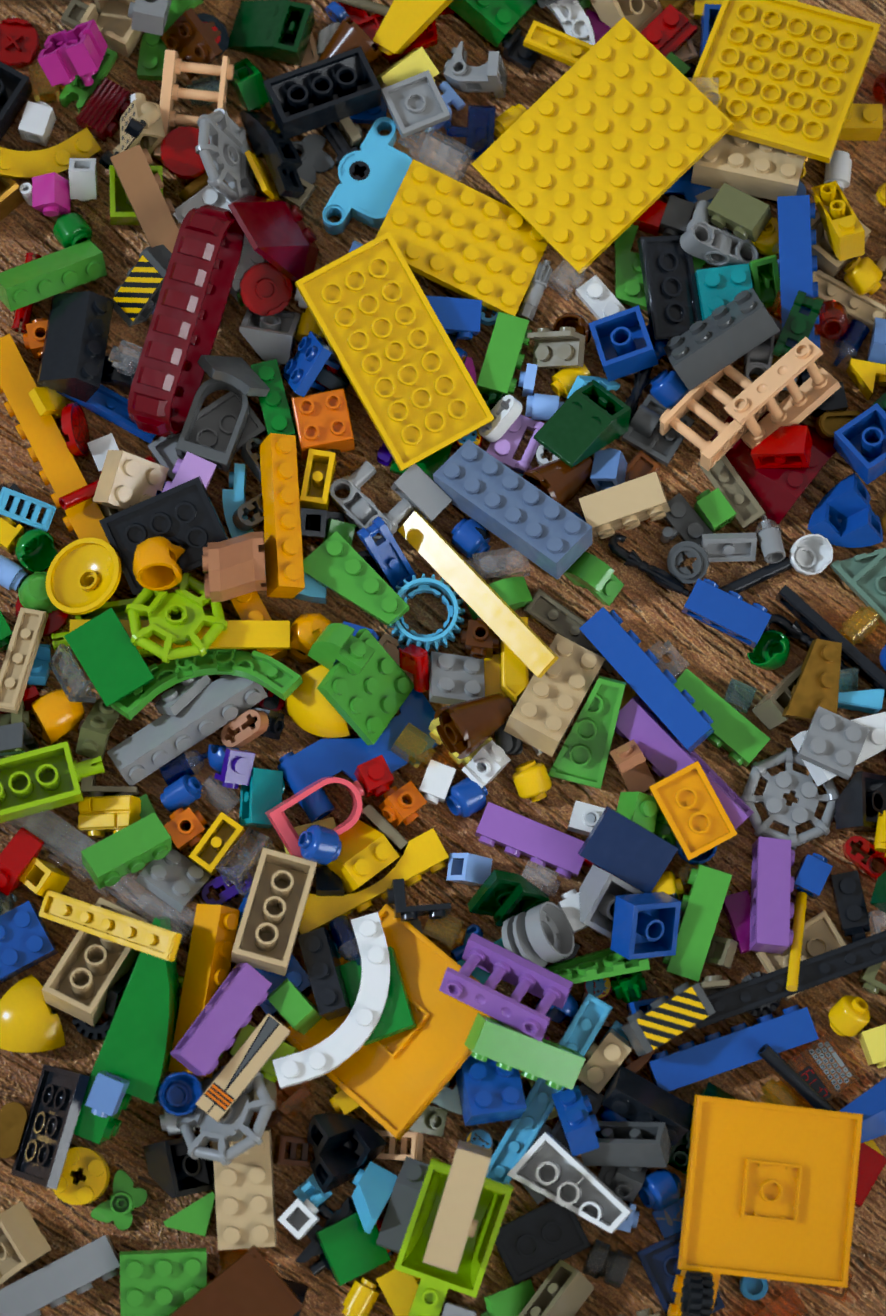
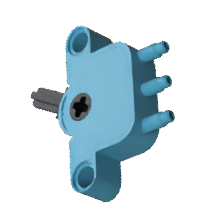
(383, 172)

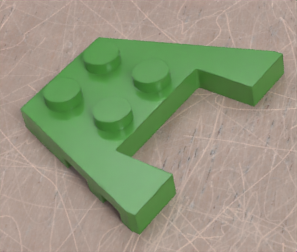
(628, 273)

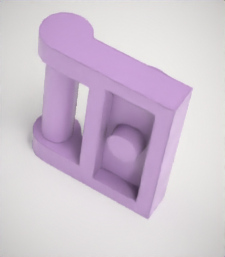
(507, 445)

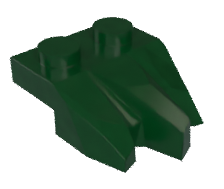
(505, 896)

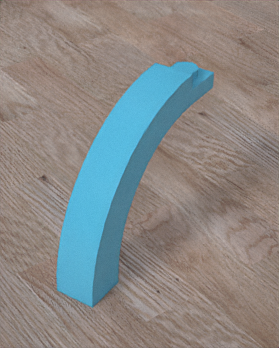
(232, 500)

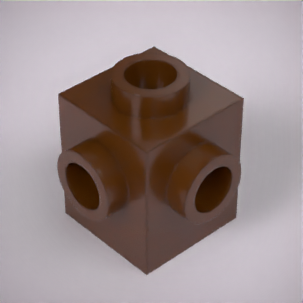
(479, 639)

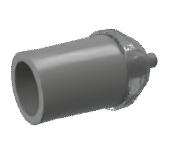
(770, 540)

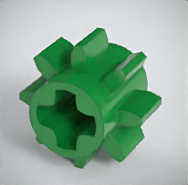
(629, 987)

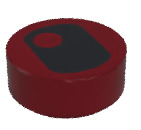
(272, 702)

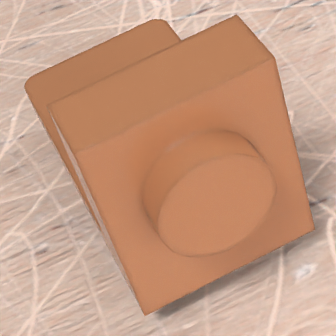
(632, 767)

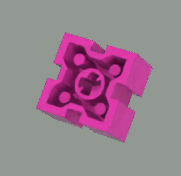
(73, 54)

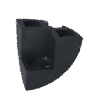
(341, 1148)

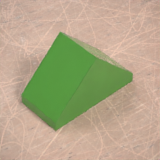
(765, 279)
(294, 1006)
(195, 1217)

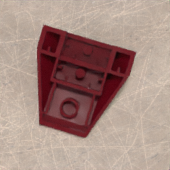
(277, 234)
(778, 487)

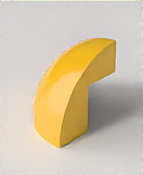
(312, 710)
(27, 1020)

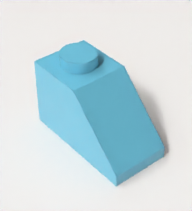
(372, 1193)

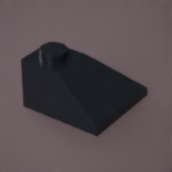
(861, 802)
(176, 1171)

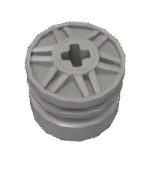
(539, 934)

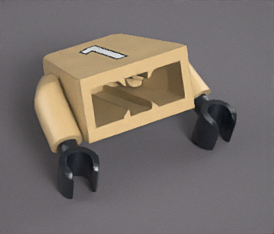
(138, 125)

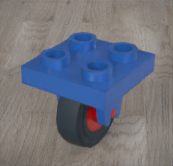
(314, 367)

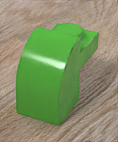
(596, 577)
(512, 591)
(339, 644)

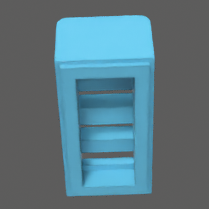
(46, 517)
(862, 701)

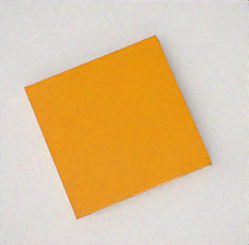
(407, 1070)
(770, 1191)

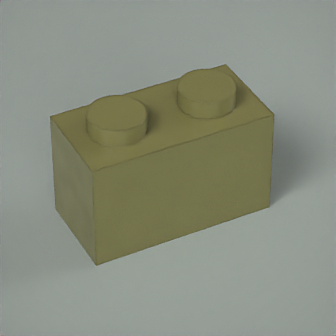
(739, 213)

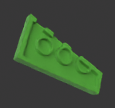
(349, 575)
(590, 739)
(597, 965)

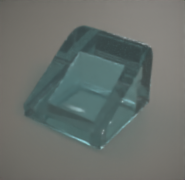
(848, 680)
(739, 695)

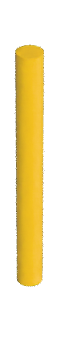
(796, 947)

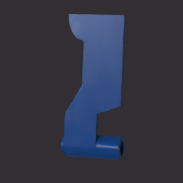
(332, 756)

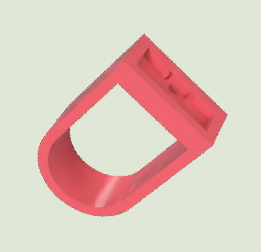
(286, 830)

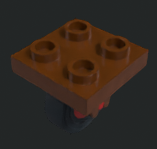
(197, 38)

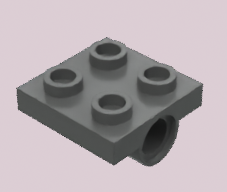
(645, 435)

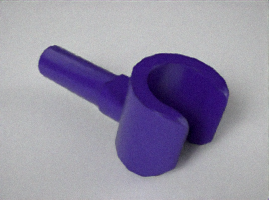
(384, 456)

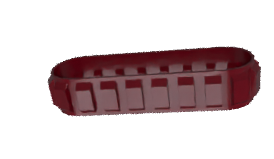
(185, 319)

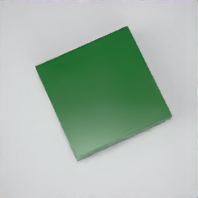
(351, 1249)

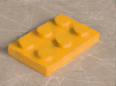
(693, 810)

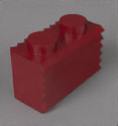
(104, 109)

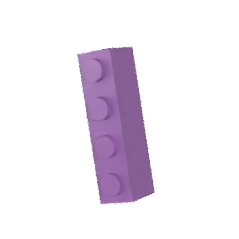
(531, 839)
(771, 895)
(221, 1019)

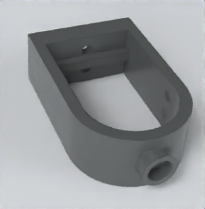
(221, 459)

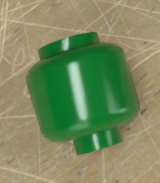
(71, 229)

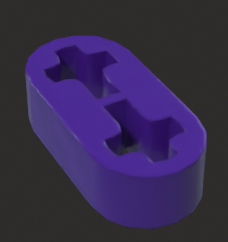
(225, 896)

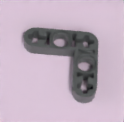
(254, 504)

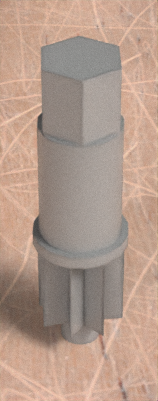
(535, 290)

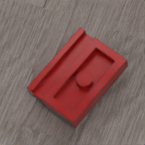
(669, 31)

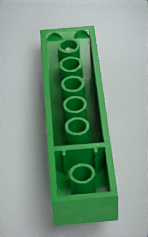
(137, 1040)

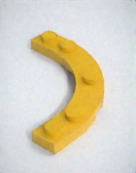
(54, 159)

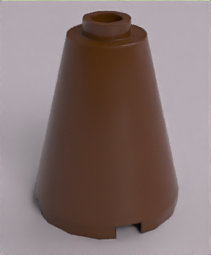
(348, 38)
(559, 479)
(472, 722)

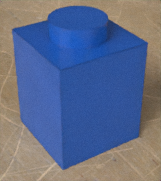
(812, 875)

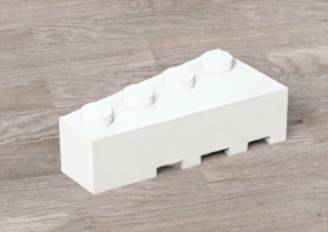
(874, 744)
(567, 1181)

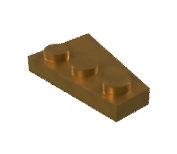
(817, 682)

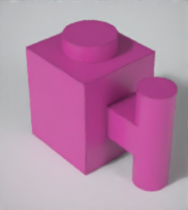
(51, 194)

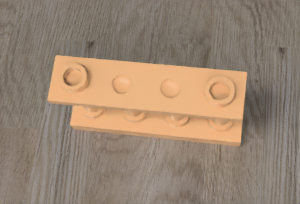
(170, 91)
(796, 406)
(728, 433)

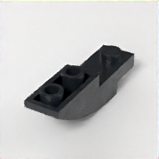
(279, 153)

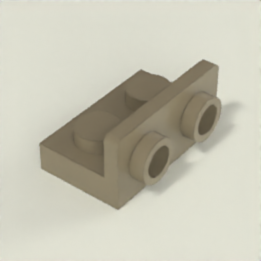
(558, 348)

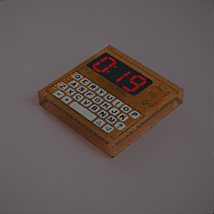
(824, 1068)

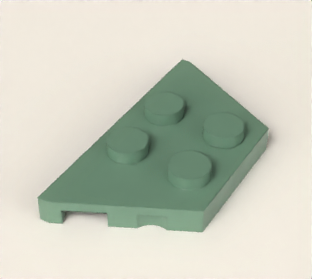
(866, 578)

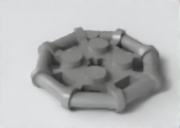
(225, 155)
(776, 806)
(229, 1128)

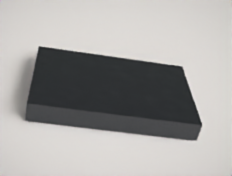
(539, 1240)

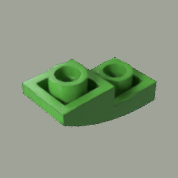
(510, 1300)

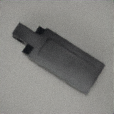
(850, 904)

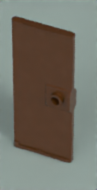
(244, 1289)

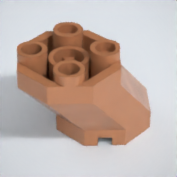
(234, 567)

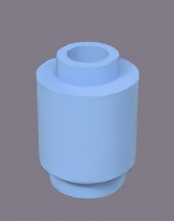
(542, 406)
(11, 574)

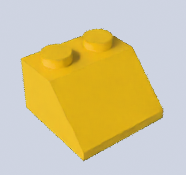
(361, 856)

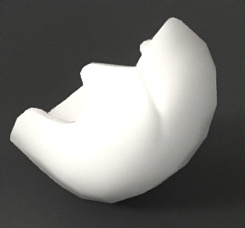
(811, 554)

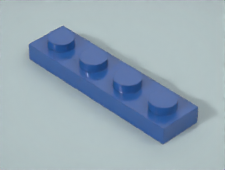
(114, 409)

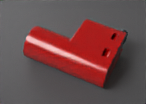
(415, 661)

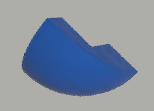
(847, 516)

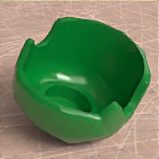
(35, 550)
(770, 651)

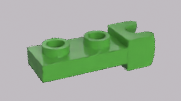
(78, 91)

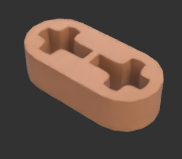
(242, 724)

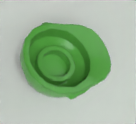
(33, 593)

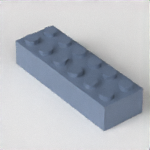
(514, 509)

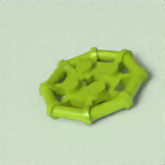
(179, 630)

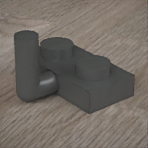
(683, 522)

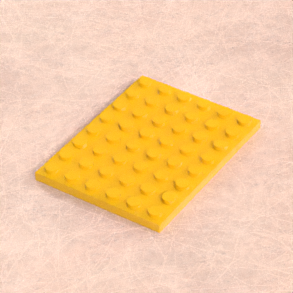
(602, 145)

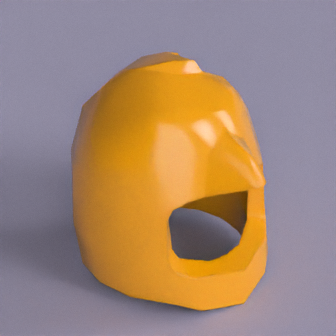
(156, 564)
(304, 633)
(57, 715)

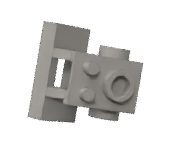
(484, 78)

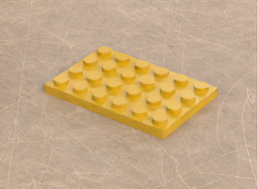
(463, 239)

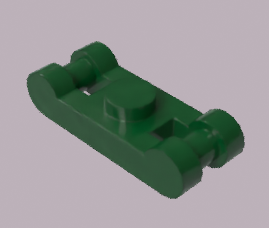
(797, 324)

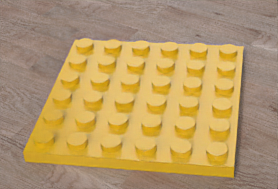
(787, 72)

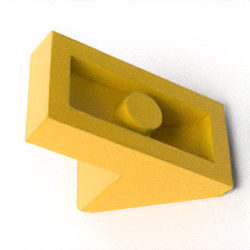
(866, 374)

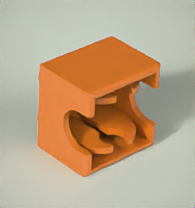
(323, 422)

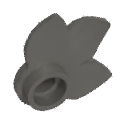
(313, 157)

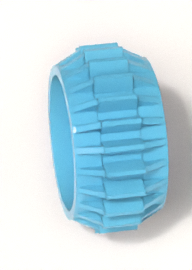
(440, 637)

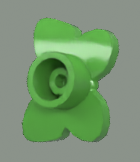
(121, 1203)

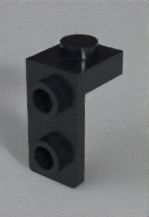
(397, 898)

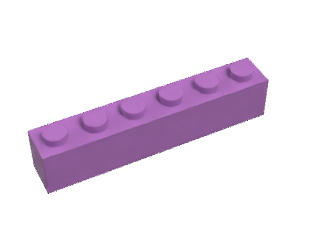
(669, 755)

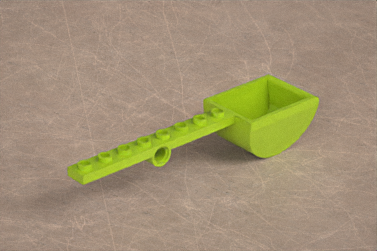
(477, 1250)

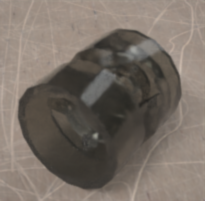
(607, 1263)

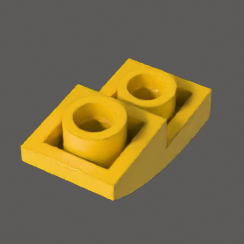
(48, 401)

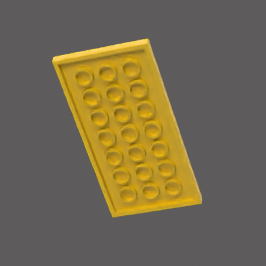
(394, 351)

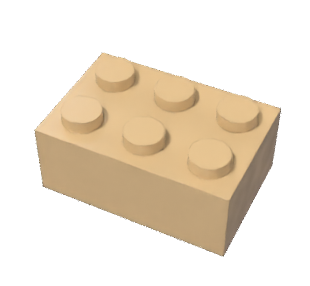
(625, 505)

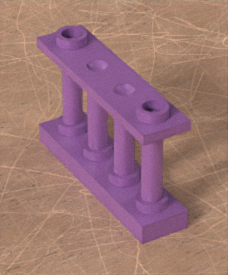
(514, 970)

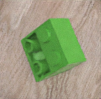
(645, 812)

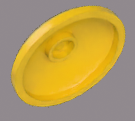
(74, 571)

